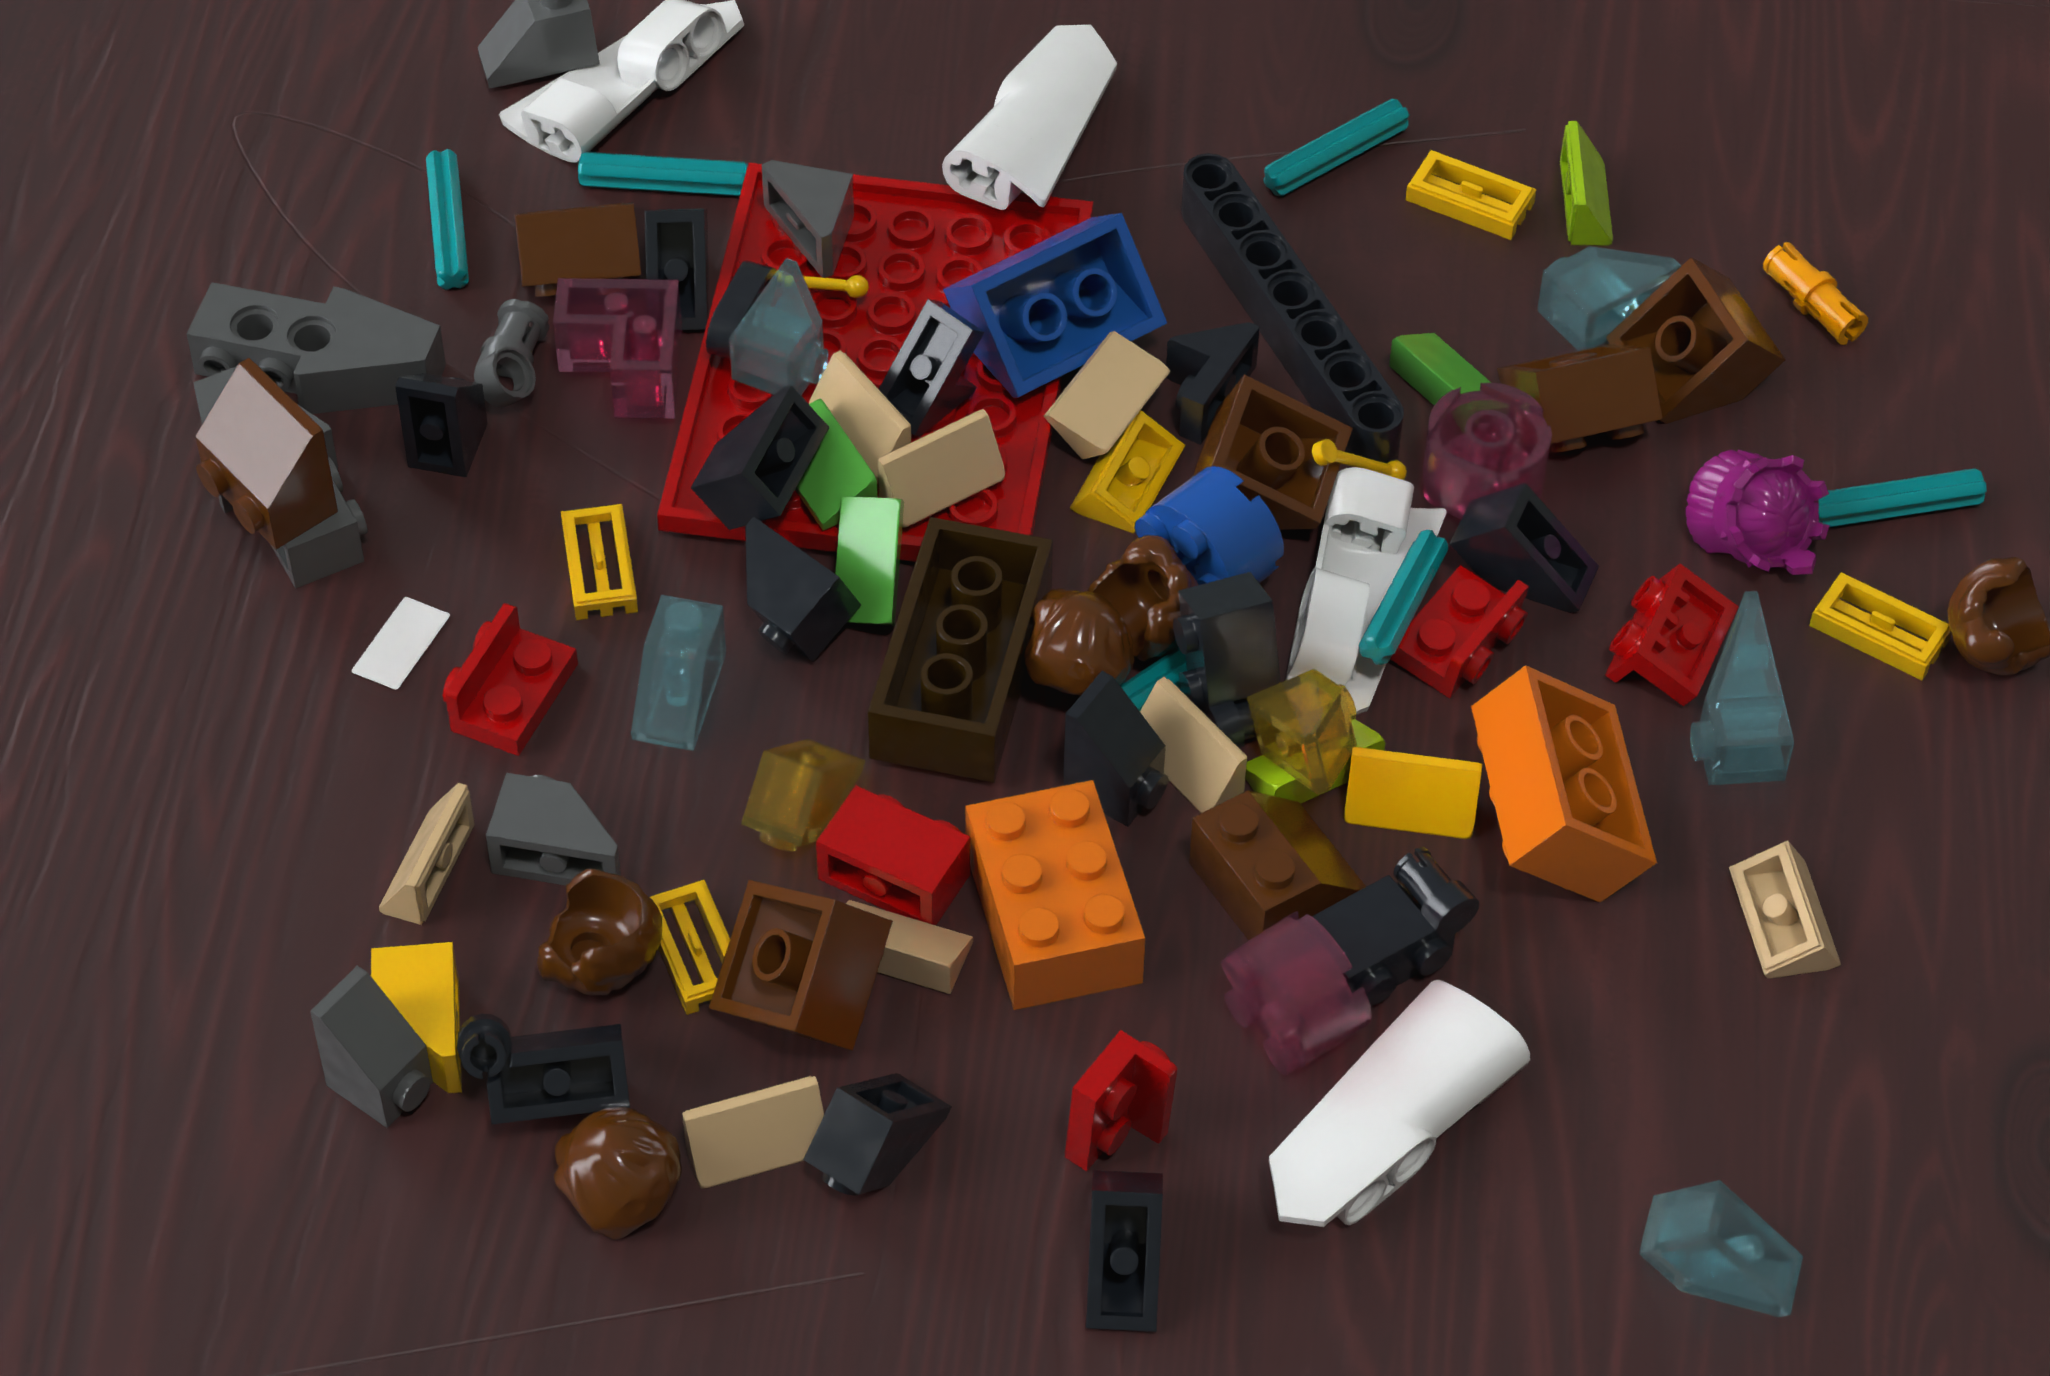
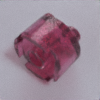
(1483, 446)
(1295, 991)

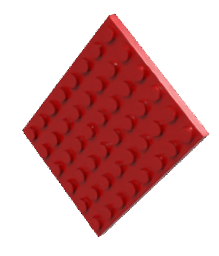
(908, 247)

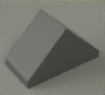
(811, 208)

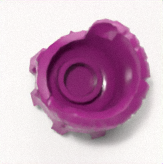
(1757, 510)

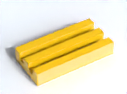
(1466, 200)
(604, 597)
(1876, 632)
(674, 899)

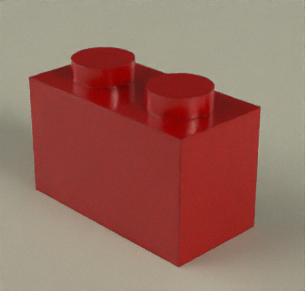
(893, 856)

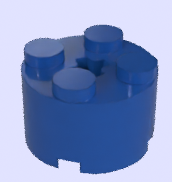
(1216, 528)

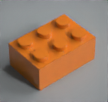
(1562, 785)
(1054, 895)

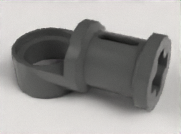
(511, 351)

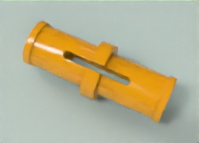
(1815, 293)

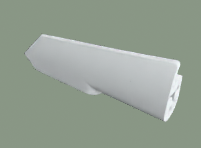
(591, 101)
(1033, 120)
(1359, 553)
(1392, 1107)

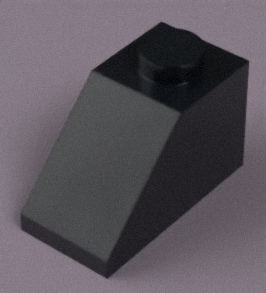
(679, 251)
(441, 422)
(761, 460)
(1519, 538)
(793, 594)
(1114, 748)
(873, 1132)
(1124, 1250)

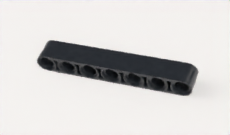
(1289, 307)

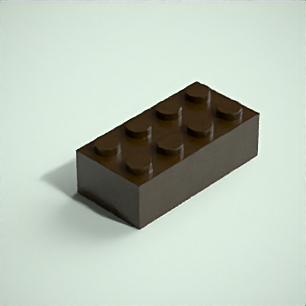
(959, 650)

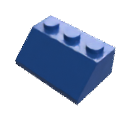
(1058, 302)

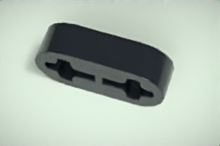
(736, 302)

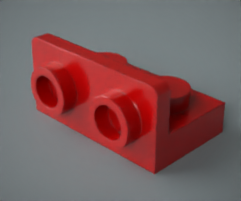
(1458, 630)
(1673, 633)
(506, 683)
(1121, 1090)

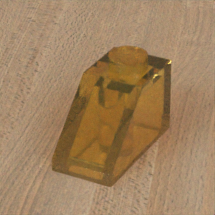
(1306, 727)
(799, 792)

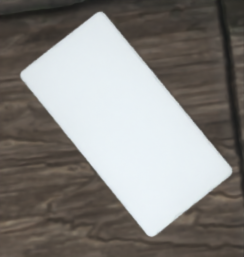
(400, 643)

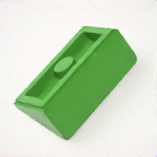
(1432, 366)
(834, 472)
(871, 555)

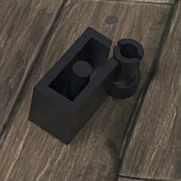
(1227, 649)
(1400, 927)
(545, 1071)

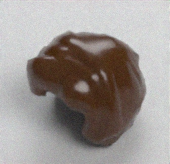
(1145, 593)
(1999, 618)
(1076, 640)
(601, 935)
(618, 1170)

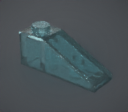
(1744, 714)

